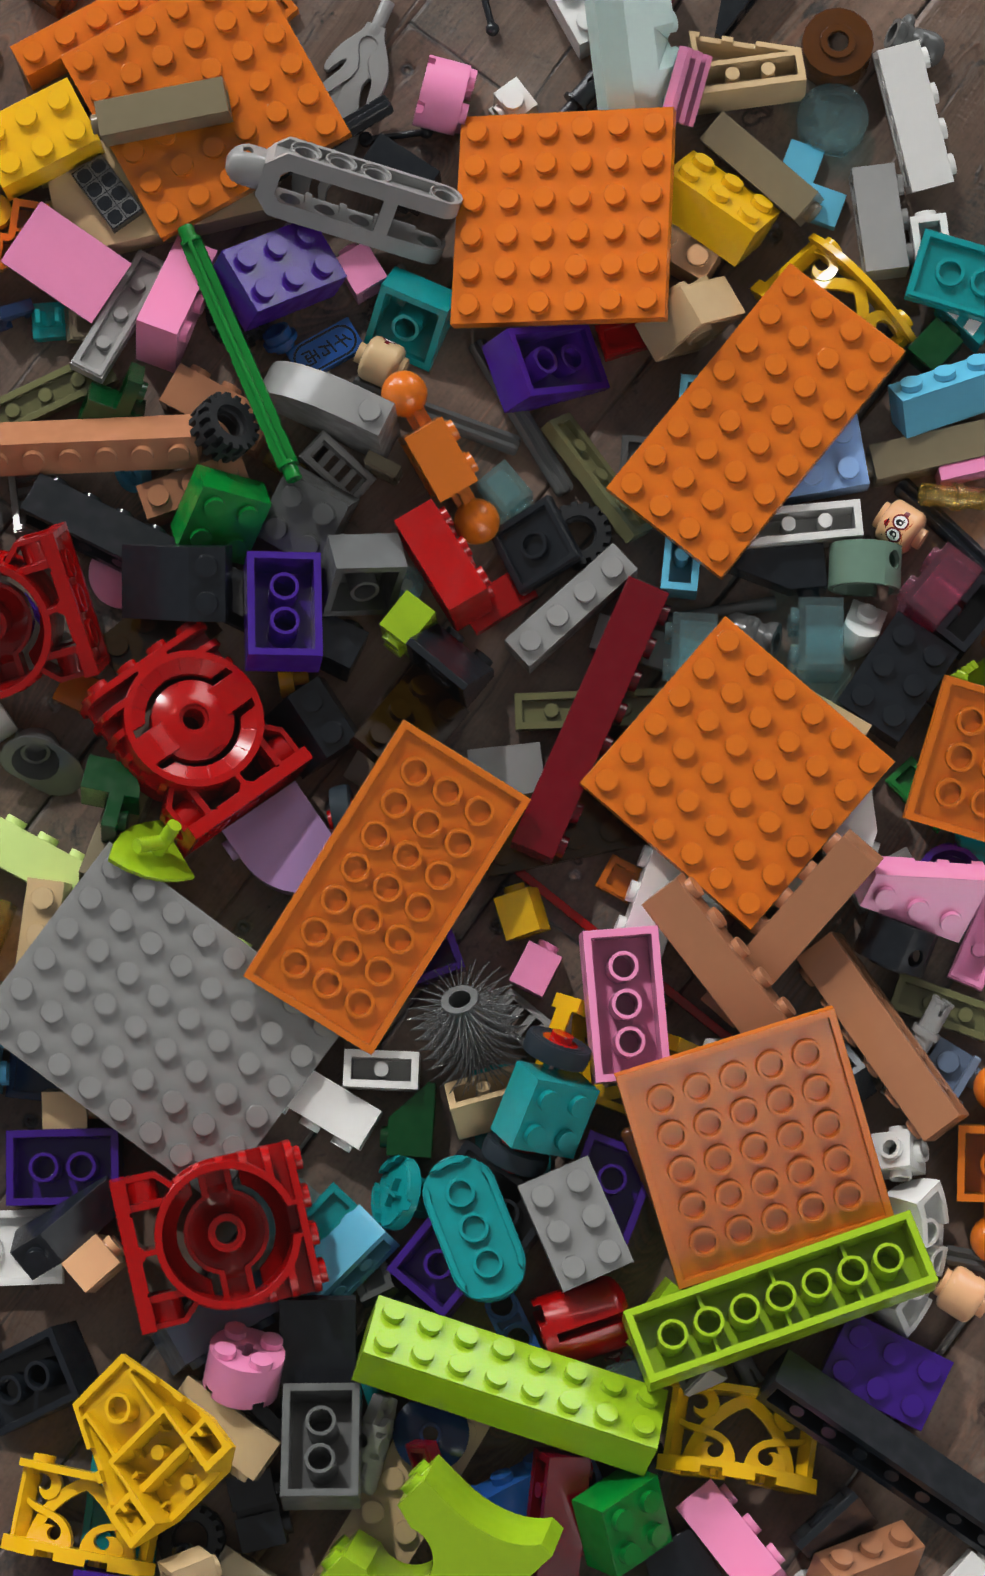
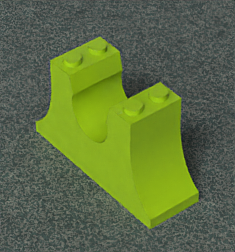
(461, 1528)

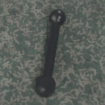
(492, 28)
(367, 139)

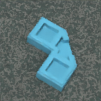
(806, 163)

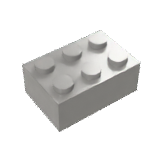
(575, 1223)

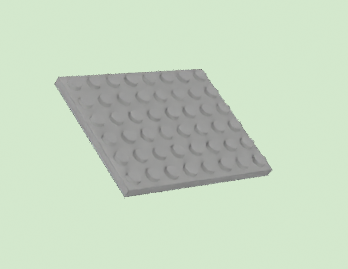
(152, 1025)

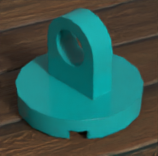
(398, 1193)

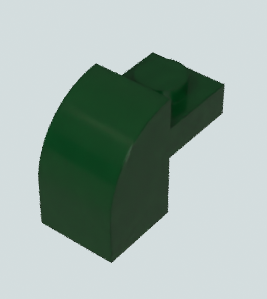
(109, 403)
(111, 787)

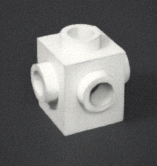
(900, 1154)

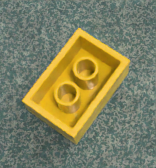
(44, 139)
(719, 208)

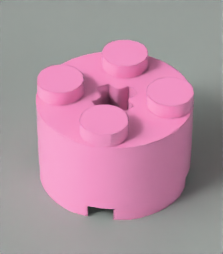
(442, 95)
(244, 1366)

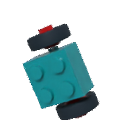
(542, 1105)

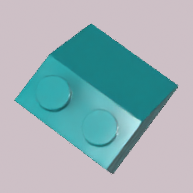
(412, 315)

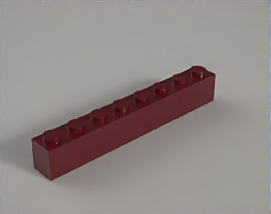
(590, 720)

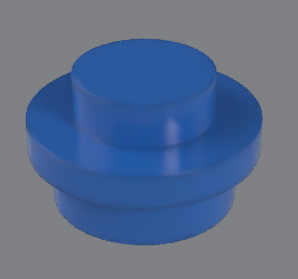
(279, 338)

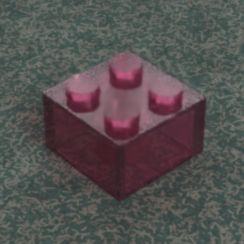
(942, 583)

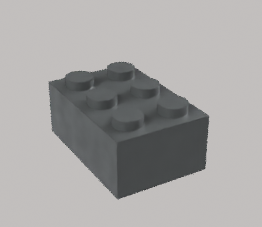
(321, 1446)

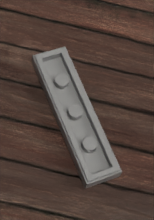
(117, 319)

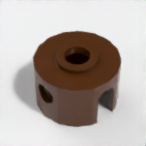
(831, 66)

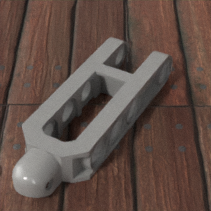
(264, 167)

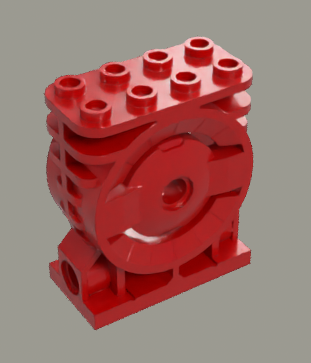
(68, 597)
(211, 695)
(286, 1272)

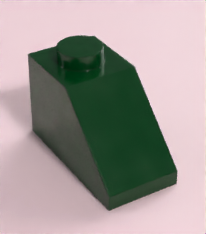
(412, 1126)

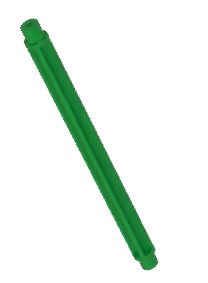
(240, 353)

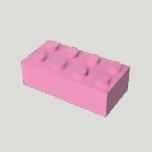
(623, 999)

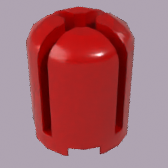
(583, 1319)

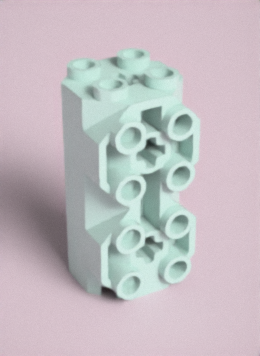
(631, 51)

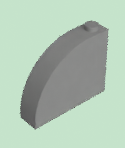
(333, 405)

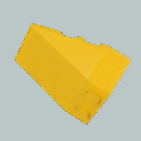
(150, 1449)

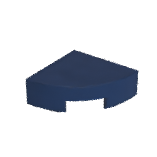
(14, 311)

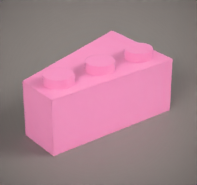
(170, 311)
(925, 894)
(729, 1535)

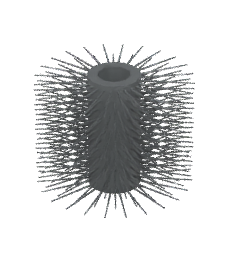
(468, 1027)

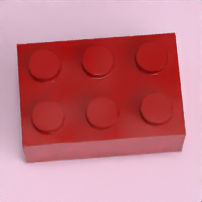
(445, 564)

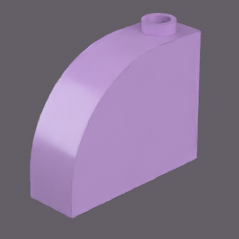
(278, 839)

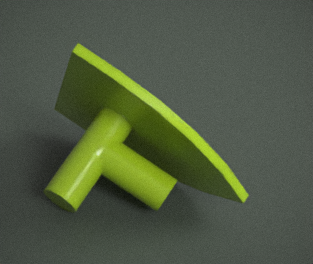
(151, 852)

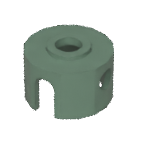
(862, 564)

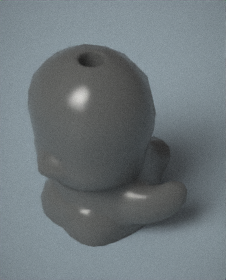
(904, 31)
(766, 635)

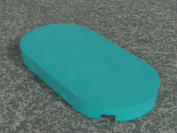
(474, 1229)

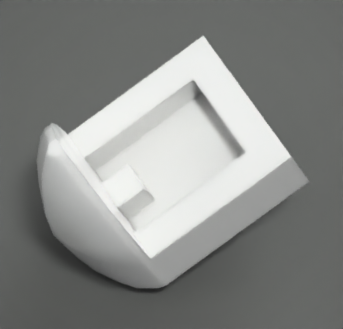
(862, 629)

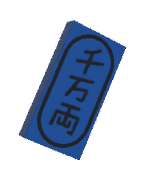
(327, 347)

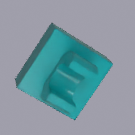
(48, 322)

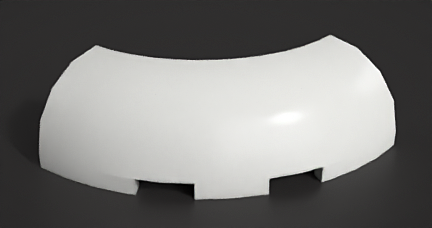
(930, 1212)

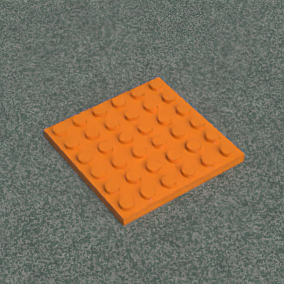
(187, 41)
(564, 218)
(737, 773)
(754, 1146)

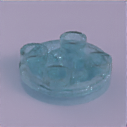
(832, 119)

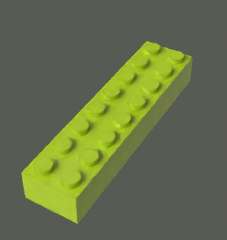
(779, 1300)
(510, 1385)

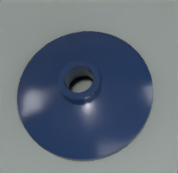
(451, 1428)

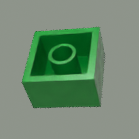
(221, 511)
(621, 1521)

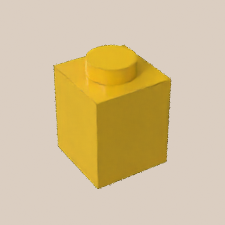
(521, 912)

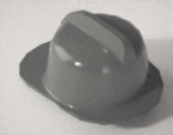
(41, 762)

